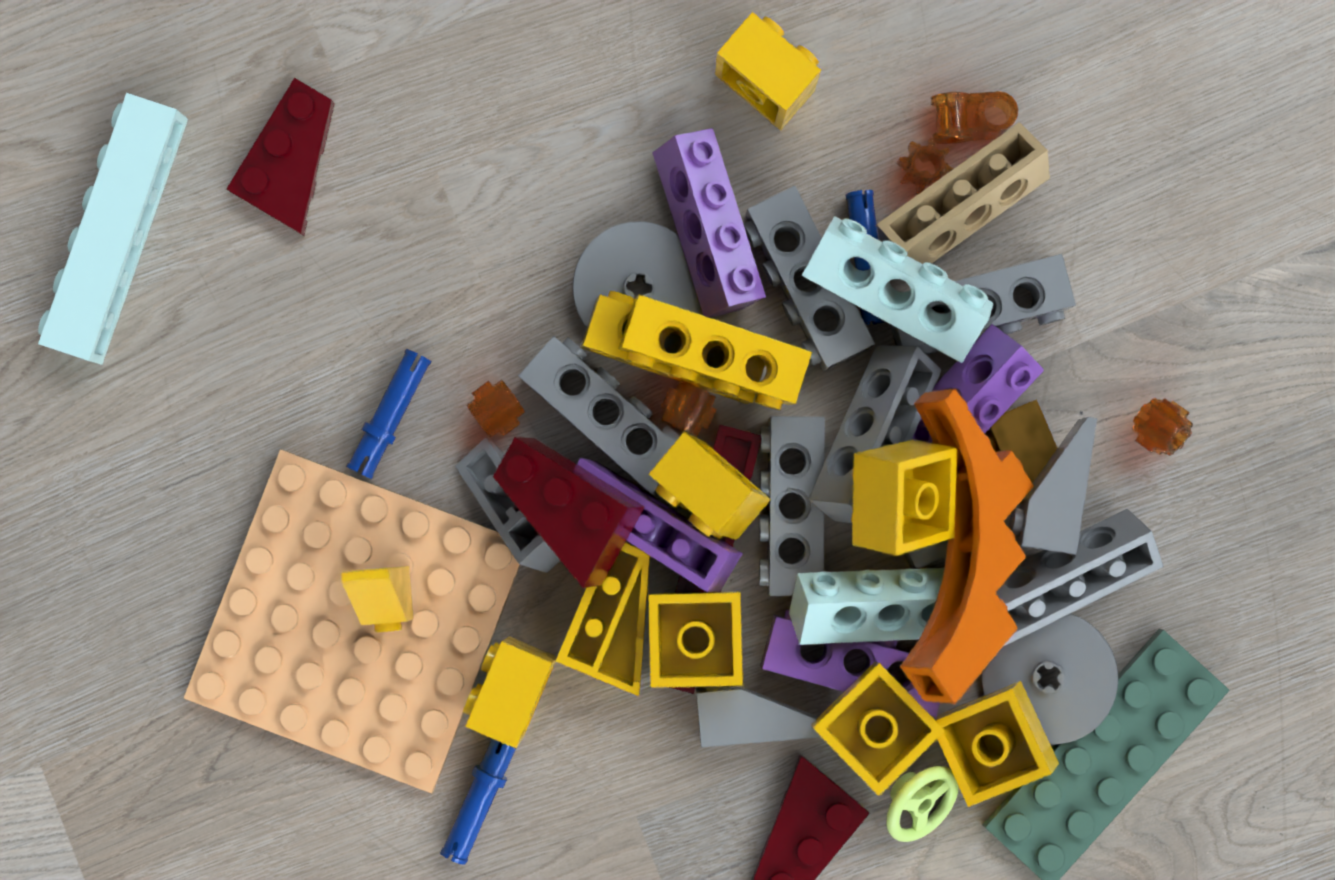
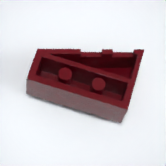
(568, 507)

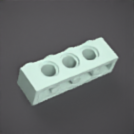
(910, 310)
(863, 605)

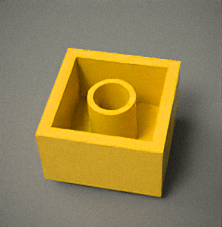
(767, 69)
(709, 487)
(904, 496)
(695, 639)
(510, 691)
(877, 728)
(995, 744)

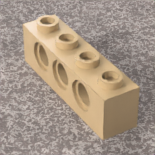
(968, 196)

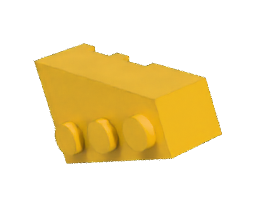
(610, 624)

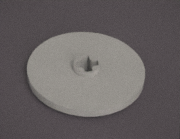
(630, 251)
(1086, 676)

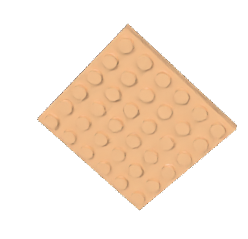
(302, 663)

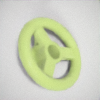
(917, 796)

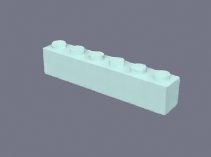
(112, 228)

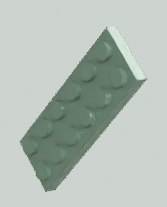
(1155, 709)

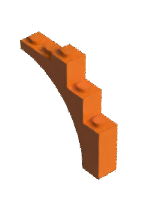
(968, 616)

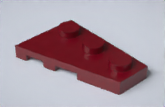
(285, 157)
(809, 827)

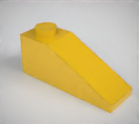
(380, 596)

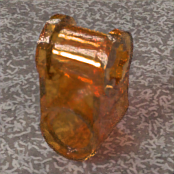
(969, 116)

